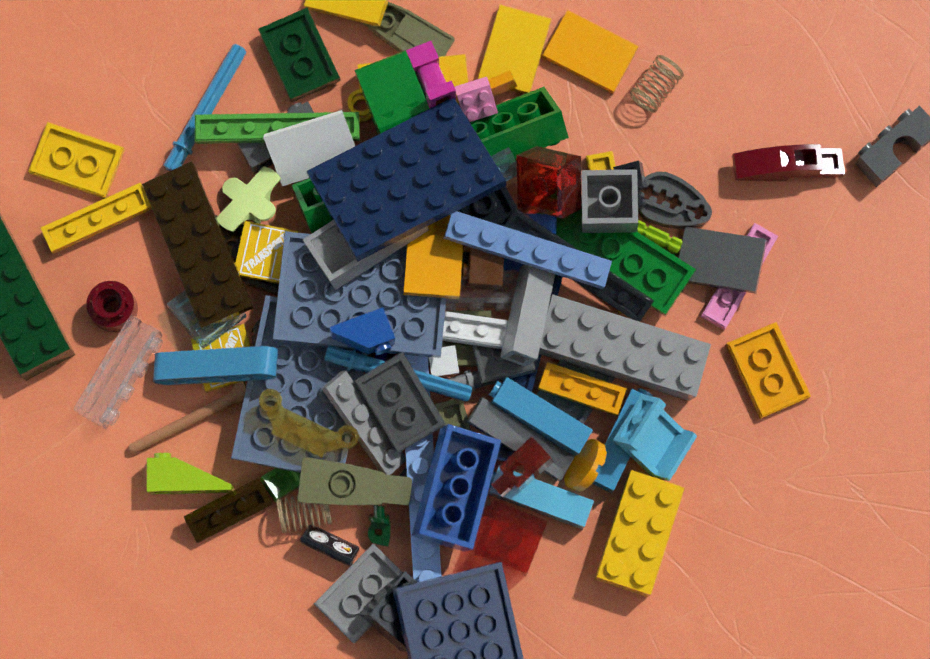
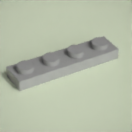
(357, 413)

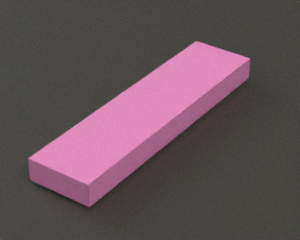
(726, 301)

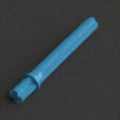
(185, 142)
(365, 364)

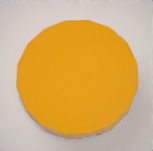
(584, 465)

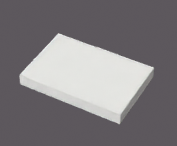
(307, 145)

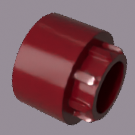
(101, 296)

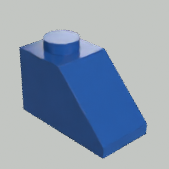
(366, 332)

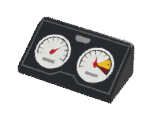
(329, 545)

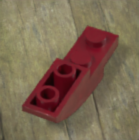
(788, 161)

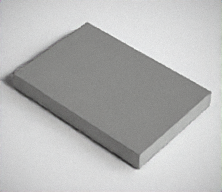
(354, 591)

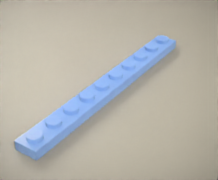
(419, 455)

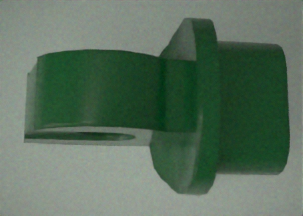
(381, 521)

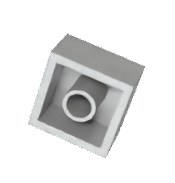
(609, 201)

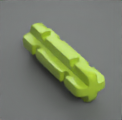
(660, 237)

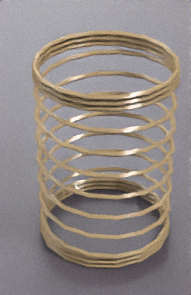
(665, 71)
(282, 514)

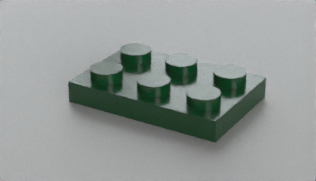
(299, 54)

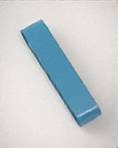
(215, 365)

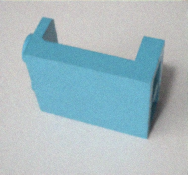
(654, 438)

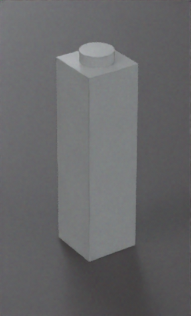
(527, 315)

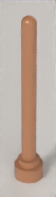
(235, 396)

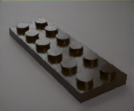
(197, 246)

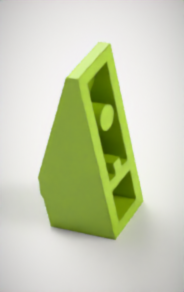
(175, 476)

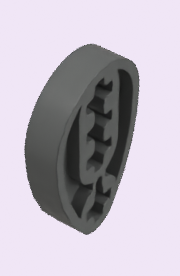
(687, 197)

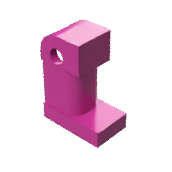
(430, 77)

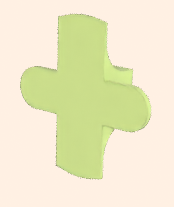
(249, 200)

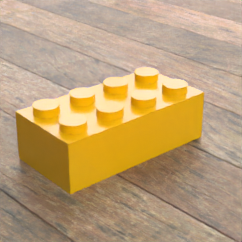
(639, 533)

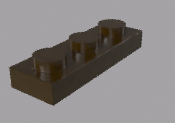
(227, 510)

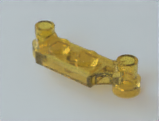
(302, 431)

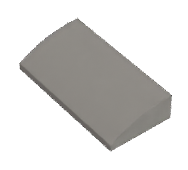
(336, 258)

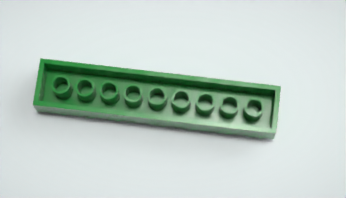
(519, 124)

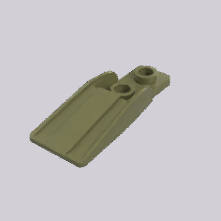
(407, 30)
(349, 484)

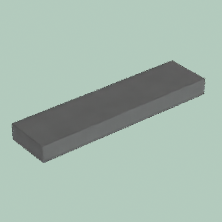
(514, 434)

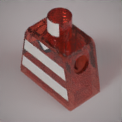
(529, 456)

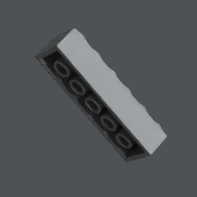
(623, 348)

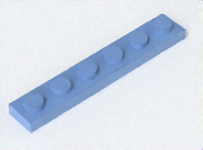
(527, 249)

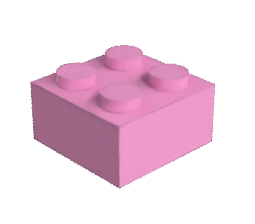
(476, 99)

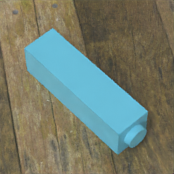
(547, 500)

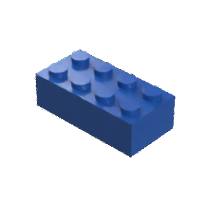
(456, 488)

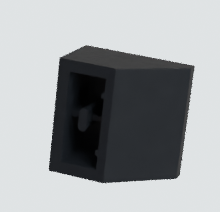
(383, 611)

